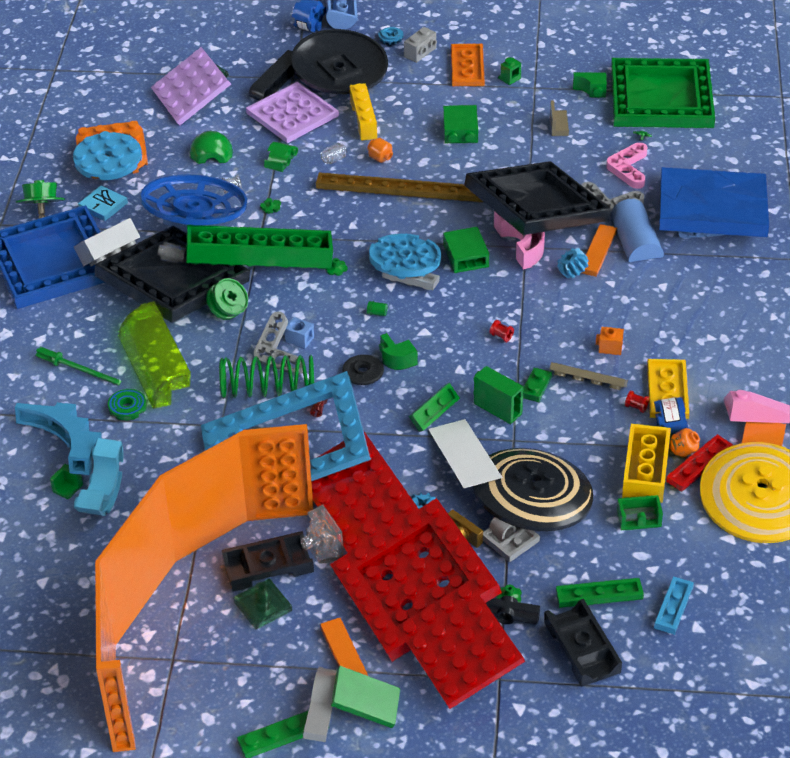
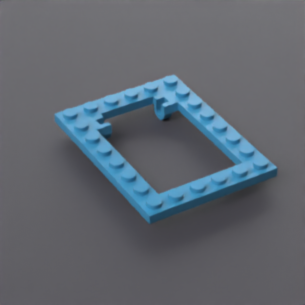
(337, 387)

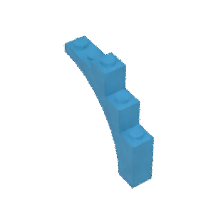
(65, 424)

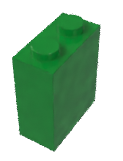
(460, 124)
(466, 249)
(498, 394)

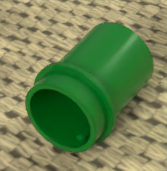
(377, 308)

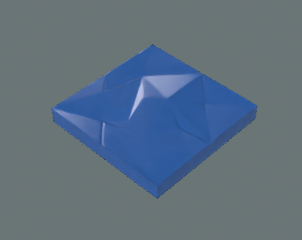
(714, 202)
(41, 258)

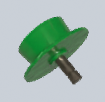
(40, 193)

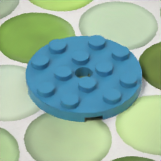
(121, 159)
(404, 255)

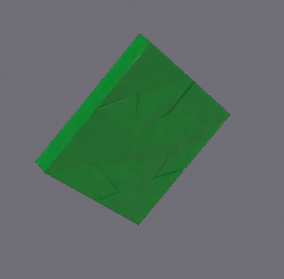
(662, 93)

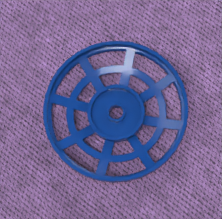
(193, 203)

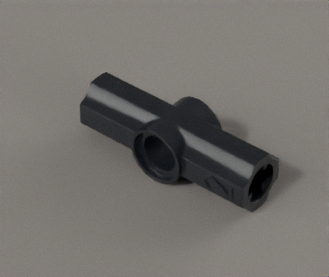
(508, 610)

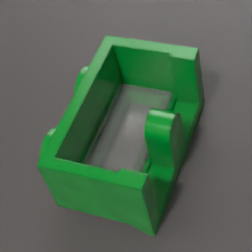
(639, 512)

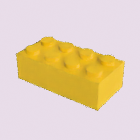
(646, 461)

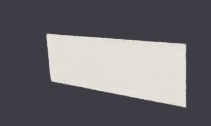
(465, 453)

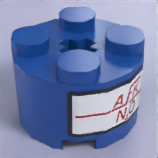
(308, 15)
(671, 414)

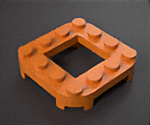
(129, 128)

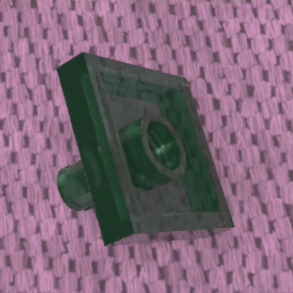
(262, 603)

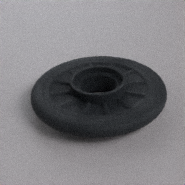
(374, 371)

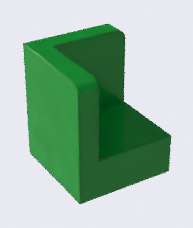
(65, 483)

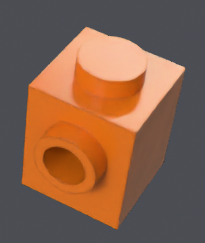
(610, 340)

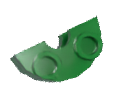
(280, 156)

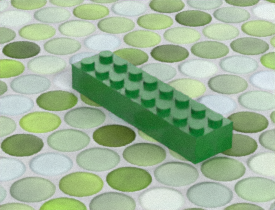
(259, 246)

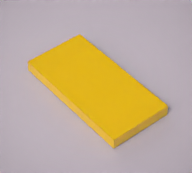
(667, 380)

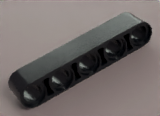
(273, 78)

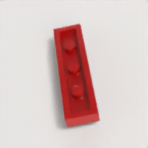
(694, 466)

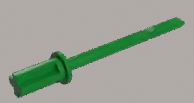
(56, 359)

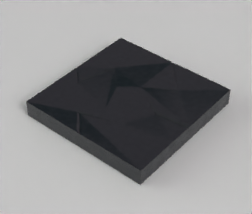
(537, 197)
(171, 285)

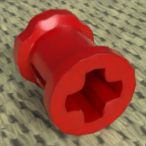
(501, 330)
(637, 401)

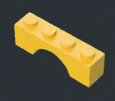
(364, 111)

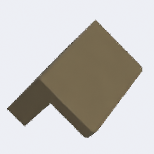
(558, 121)

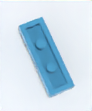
(674, 605)

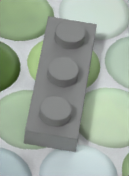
(427, 282)

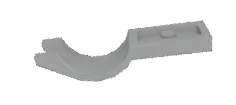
(320, 705)

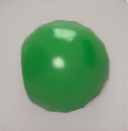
(211, 145)

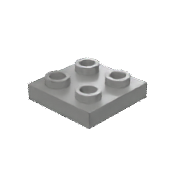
(508, 539)

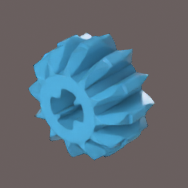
(572, 263)

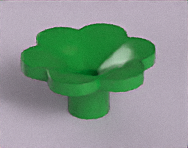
(338, 267)
(510, 590)

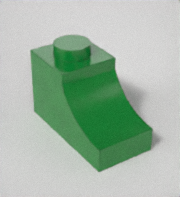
(592, 83)

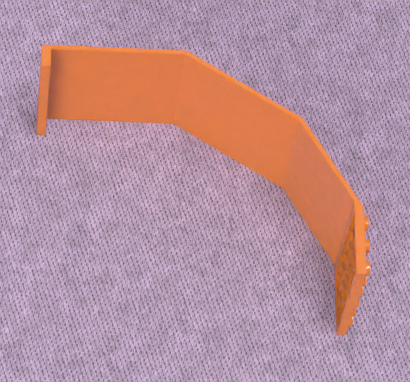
(234, 482)

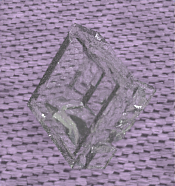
(323, 536)

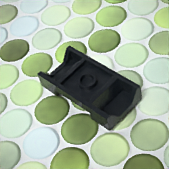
(266, 560)
(584, 643)

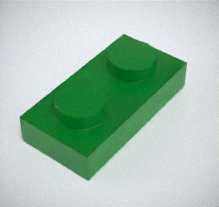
(536, 384)

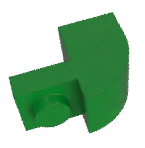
(399, 355)

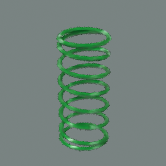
(263, 381)

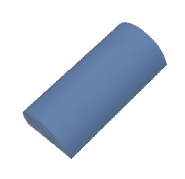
(341, 13)
(635, 231)

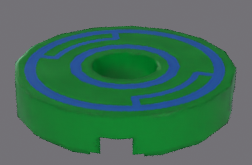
(127, 396)

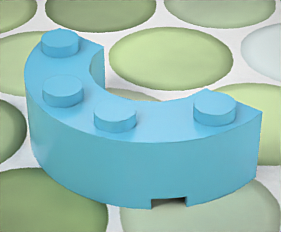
(104, 480)

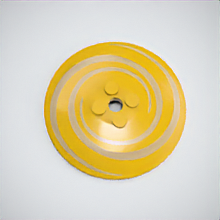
(735, 500)

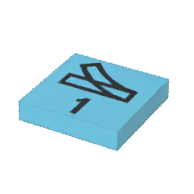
(103, 203)

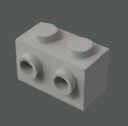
(420, 44)

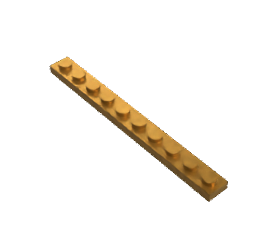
(393, 186)

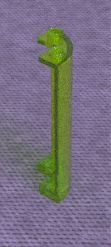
(153, 354)

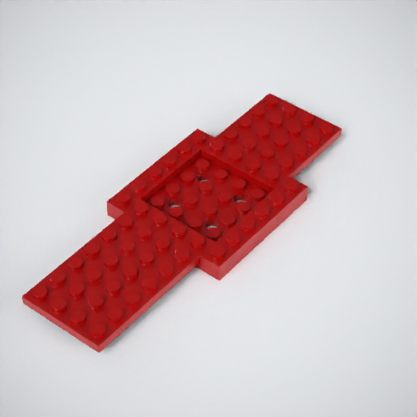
(385, 534)

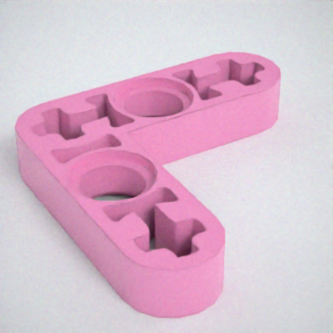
(618, 164)

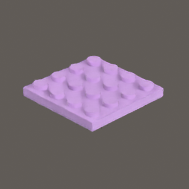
(190, 86)
(292, 112)

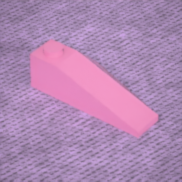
(751, 407)

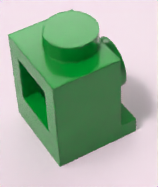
(510, 71)

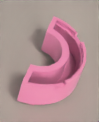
(530, 247)

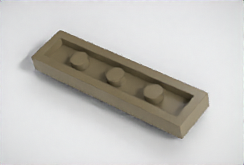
(580, 374)

